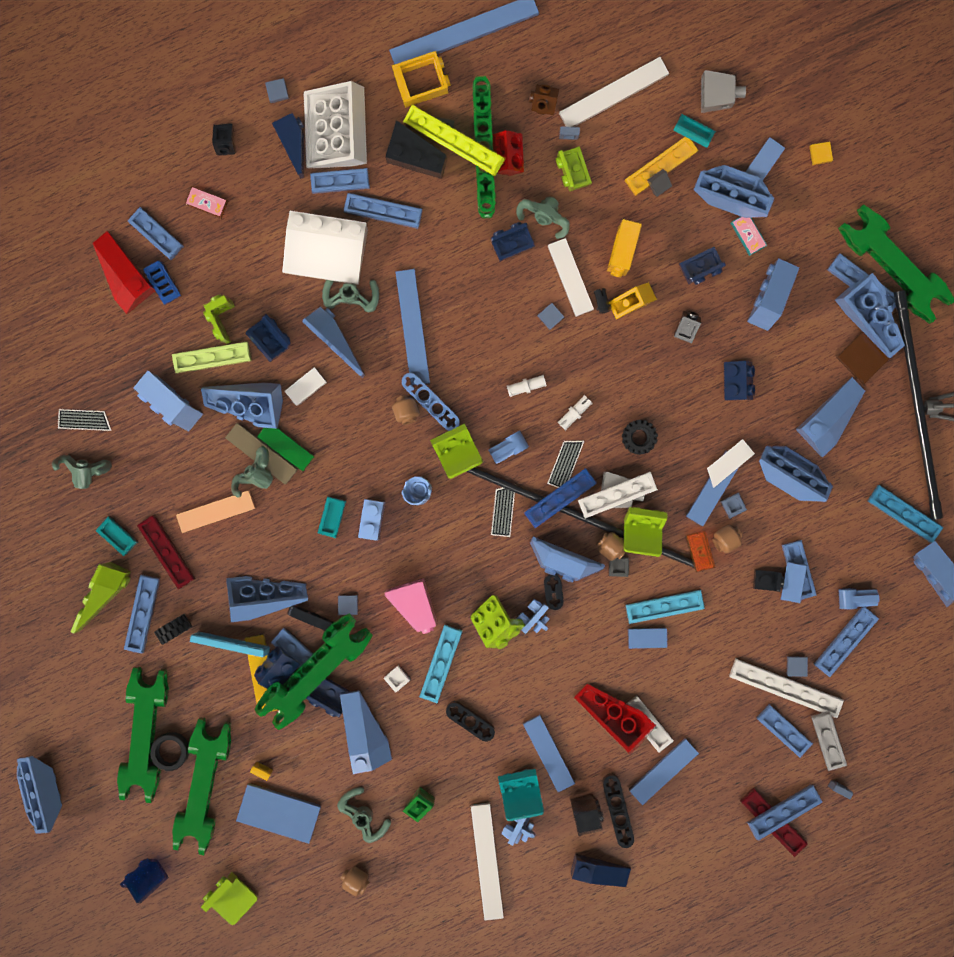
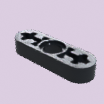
(309, 617)
(479, 734)

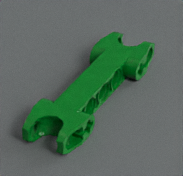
(484, 118)
(876, 242)
(291, 695)
(146, 702)
(195, 820)

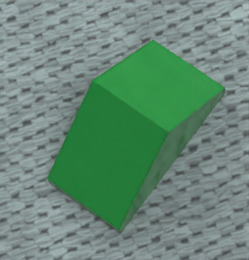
(419, 805)

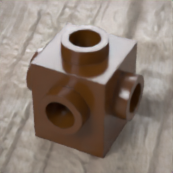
(544, 99)

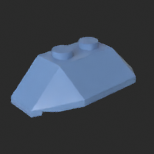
(734, 191)
(794, 474)
(563, 562)
(38, 793)

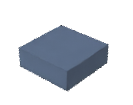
(277, 90)
(569, 133)
(550, 316)
(733, 505)
(348, 604)
(797, 666)
(840, 789)

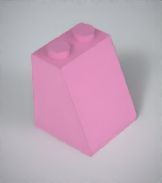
(414, 604)

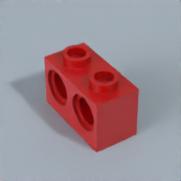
(509, 146)

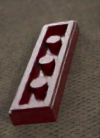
(166, 552)
(786, 834)

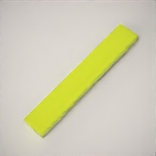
(454, 140)

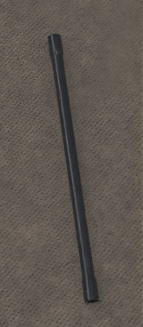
(934, 501)

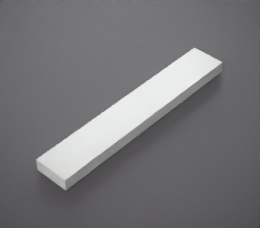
(614, 93)
(786, 688)
(487, 861)

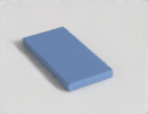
(278, 813)

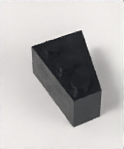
(414, 153)
(587, 814)

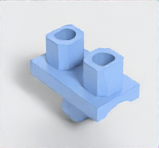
(539, 609)
(515, 834)

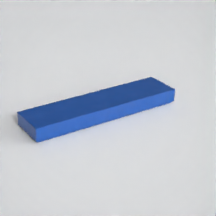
(560, 498)

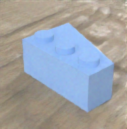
(166, 401)

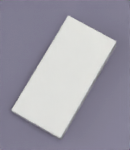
(305, 386)

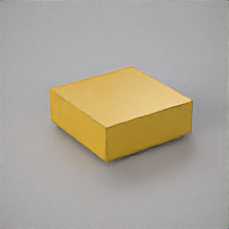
(821, 153)
(261, 771)

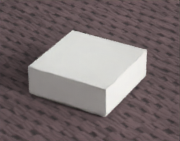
(397, 678)

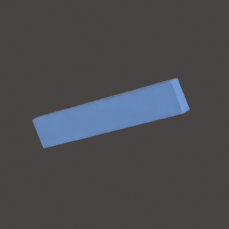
(412, 325)

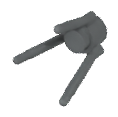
(934, 407)

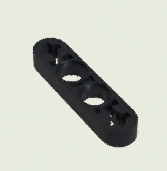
(618, 810)

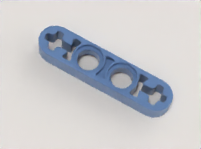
(433, 398)

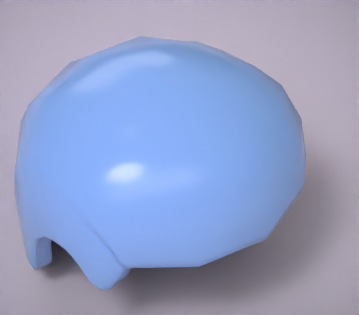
(417, 490)

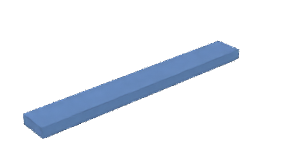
(466, 30)

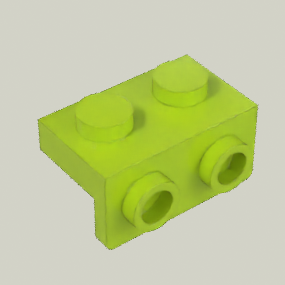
(573, 168)

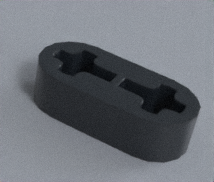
(558, 591)

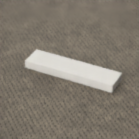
(570, 277)
(617, 495)

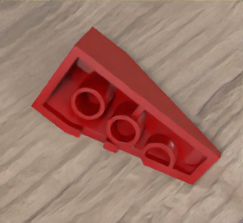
(123, 276)
(619, 719)

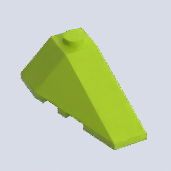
(104, 586)

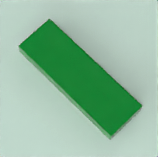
(286, 447)

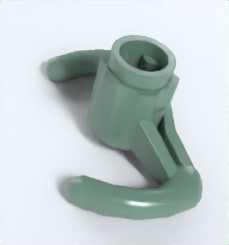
(545, 214)
(350, 295)
(82, 470)
(254, 474)
(362, 816)

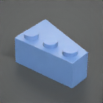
(774, 294)
(938, 571)

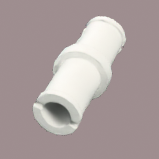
(526, 385)
(574, 412)

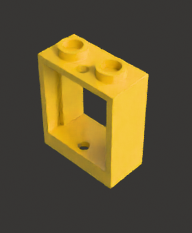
(415, 63)
(623, 248)

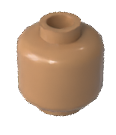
(405, 410)
(727, 539)
(611, 546)
(354, 881)

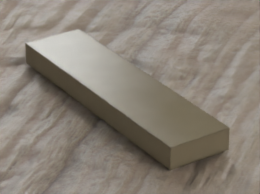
(249, 444)

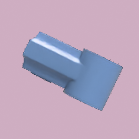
(512, 445)
(852, 598)

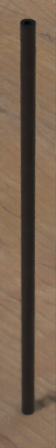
(571, 512)

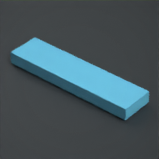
(664, 606)
(230, 644)
(440, 663)

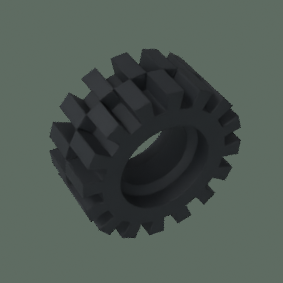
(648, 429)
(173, 629)

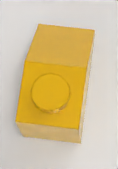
(632, 300)

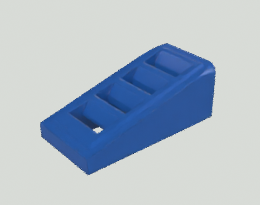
(152, 278)

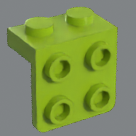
(217, 306)
(456, 451)
(644, 531)
(494, 624)
(230, 898)

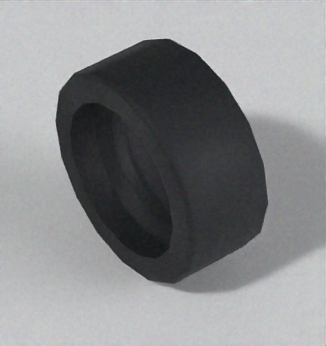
(161, 763)

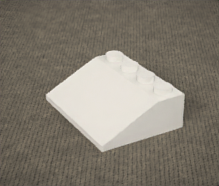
(335, 126)
(324, 247)

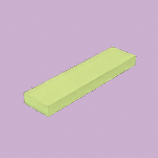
(211, 357)

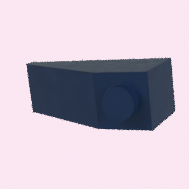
(293, 140)
(599, 871)

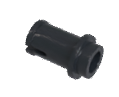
(602, 301)

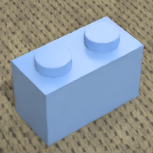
(371, 519)

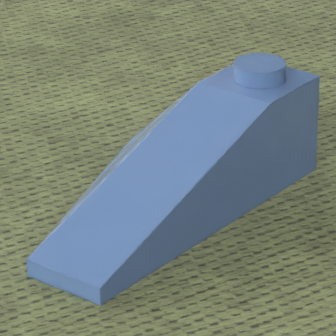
(870, 311)
(327, 329)
(253, 402)
(829, 421)
(257, 598)
(365, 739)

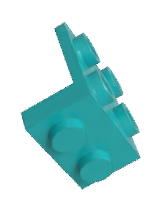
(521, 795)

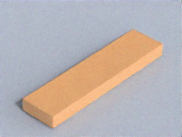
(215, 511)

